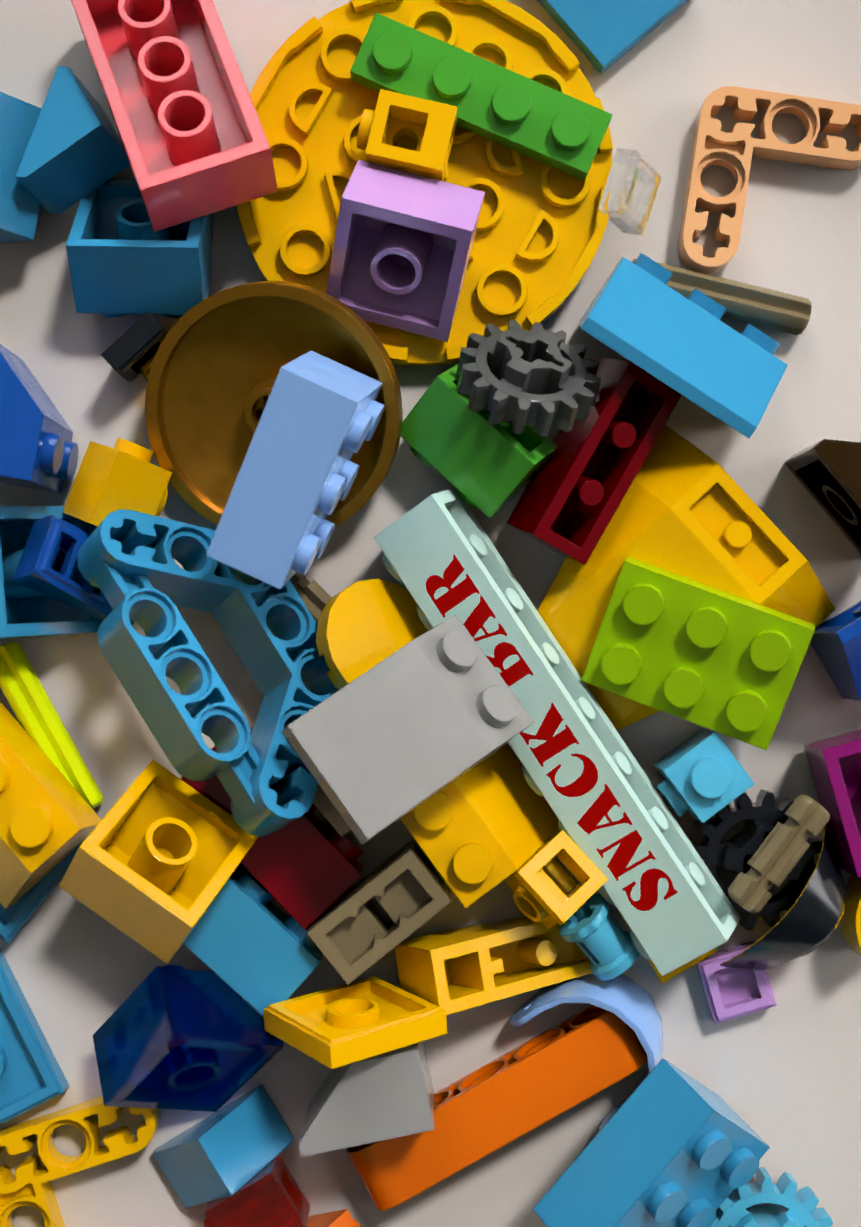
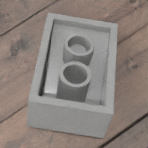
(407, 728)

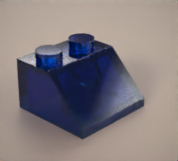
(180, 1043)

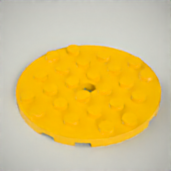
(534, 220)

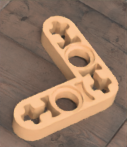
(735, 154)

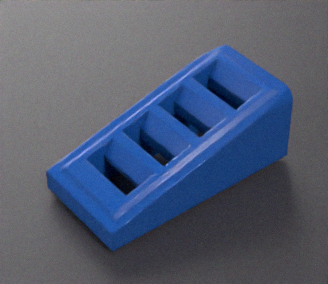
(38, 559)

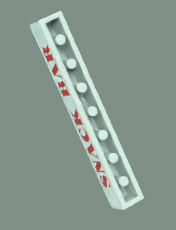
(572, 746)

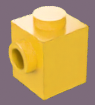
(115, 481)

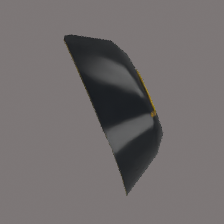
(806, 923)

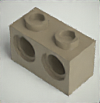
(379, 912)

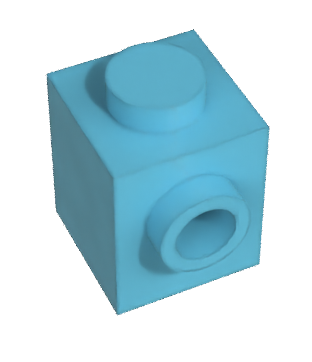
(701, 776)

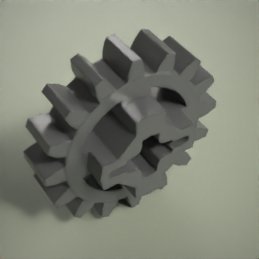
(527, 377)

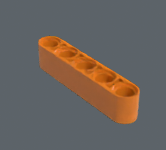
(502, 1104)

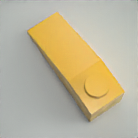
(487, 963)

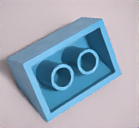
(686, 343)

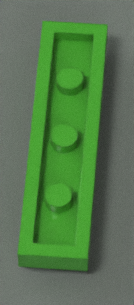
(487, 96)

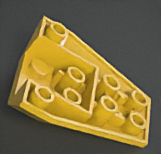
(690, 522)

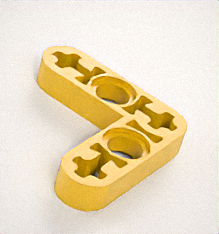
(32, 1182)

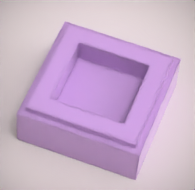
(733, 990)

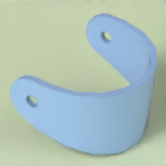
(615, 995)

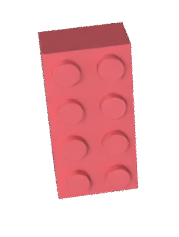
(178, 105)

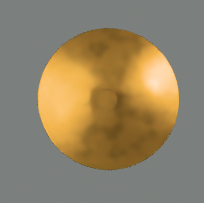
(219, 373)

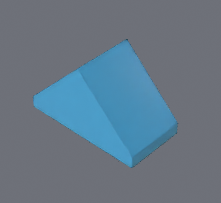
(70, 146)
(224, 1149)

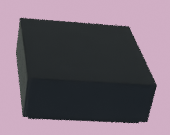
(135, 347)

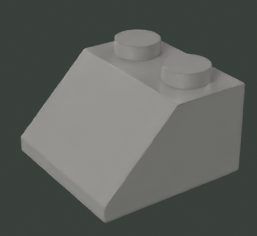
(371, 1102)

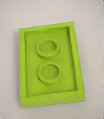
(698, 653)

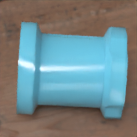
(600, 939)

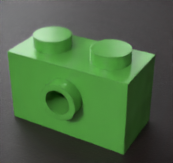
(479, 459)

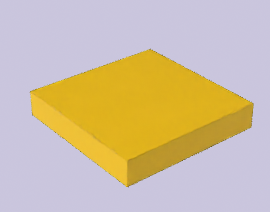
(354, 1021)

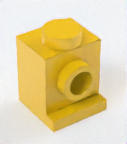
(403, 115)
(546, 890)

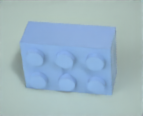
(297, 469)

